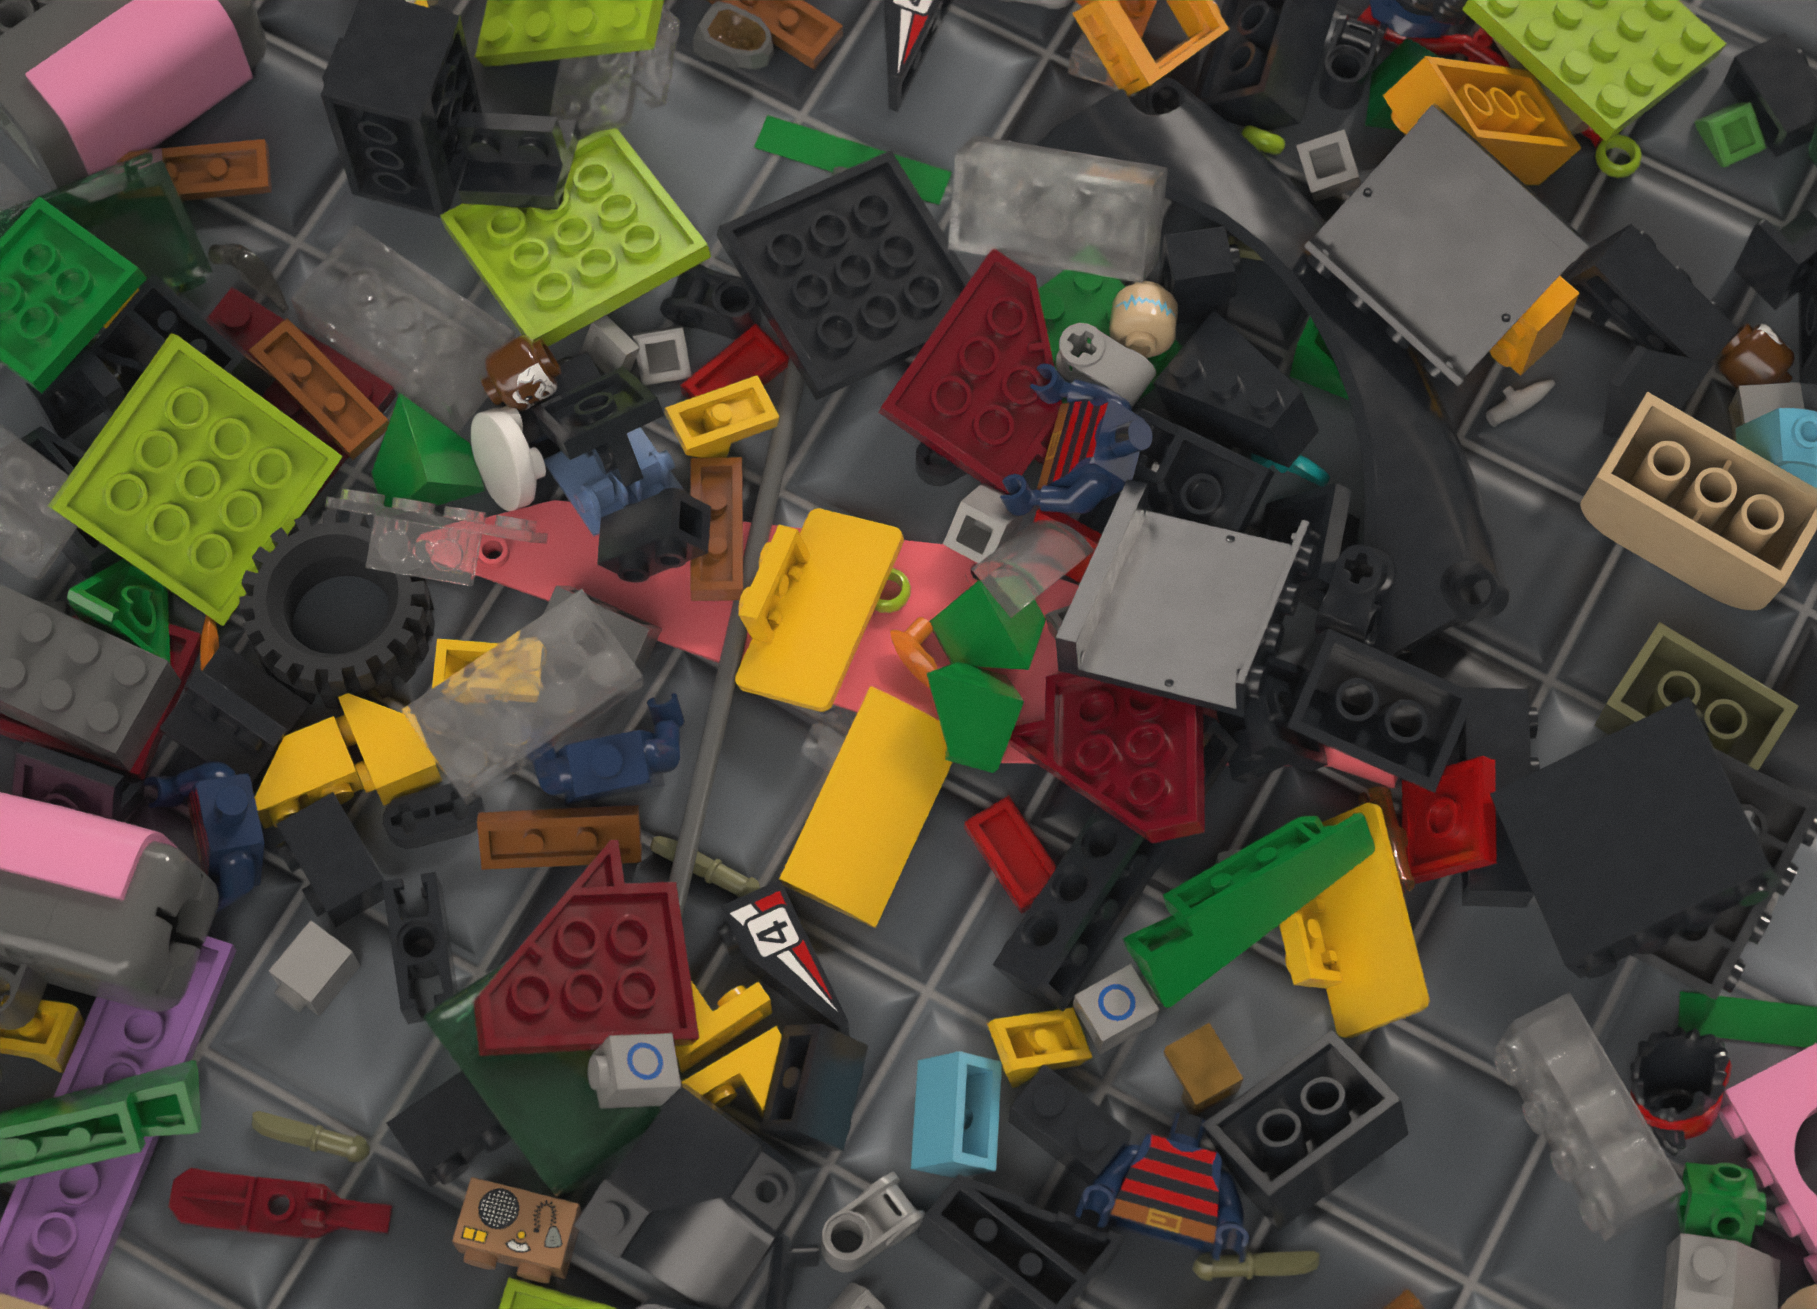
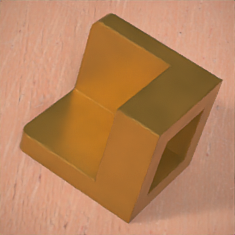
(1203, 1069)

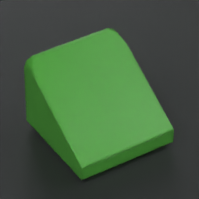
(1731, 133)

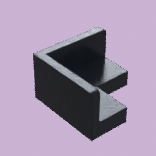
(1780, 260)

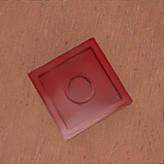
(1453, 825)

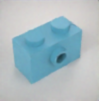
(956, 1115)

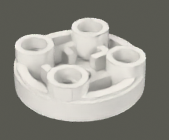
(505, 458)

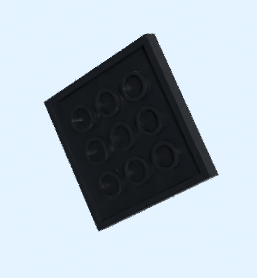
(848, 272)

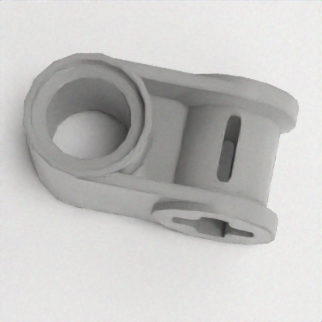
(1103, 362)
(878, 1216)

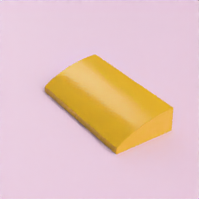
(870, 809)

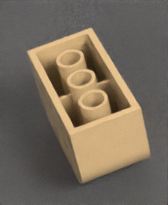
(1702, 506)

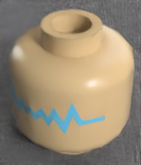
(1144, 318)

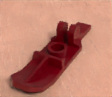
(245, 1204)

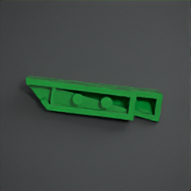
(1243, 901)
(99, 1122)

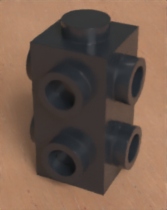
(654, 535)

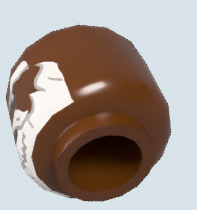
(1756, 357)
(521, 373)

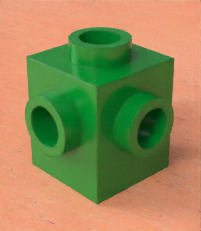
(1720, 1202)

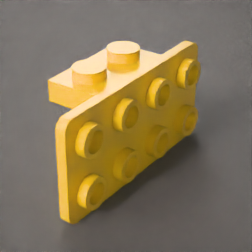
(813, 606)
(1359, 941)

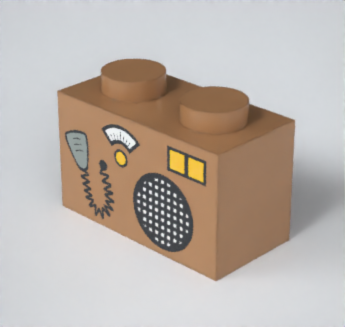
(516, 1230)

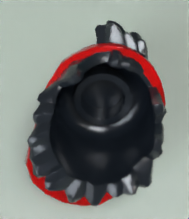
(1679, 1084)

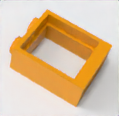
(1125, 52)

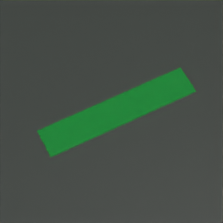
(830, 151)
(1748, 1019)

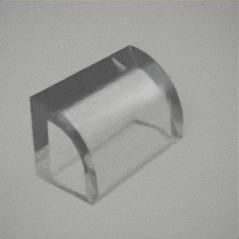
(1031, 563)

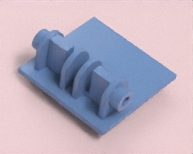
(600, 494)

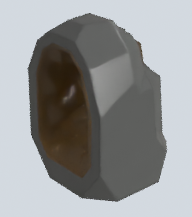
(733, 38)

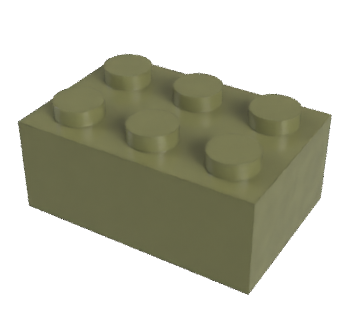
(1739, 711)

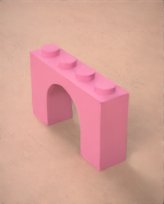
(1767, 1117)

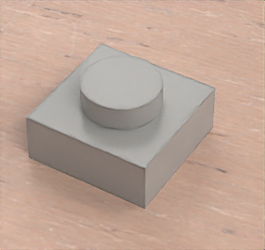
(609, 346)

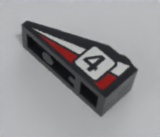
(909, 34)
(779, 953)

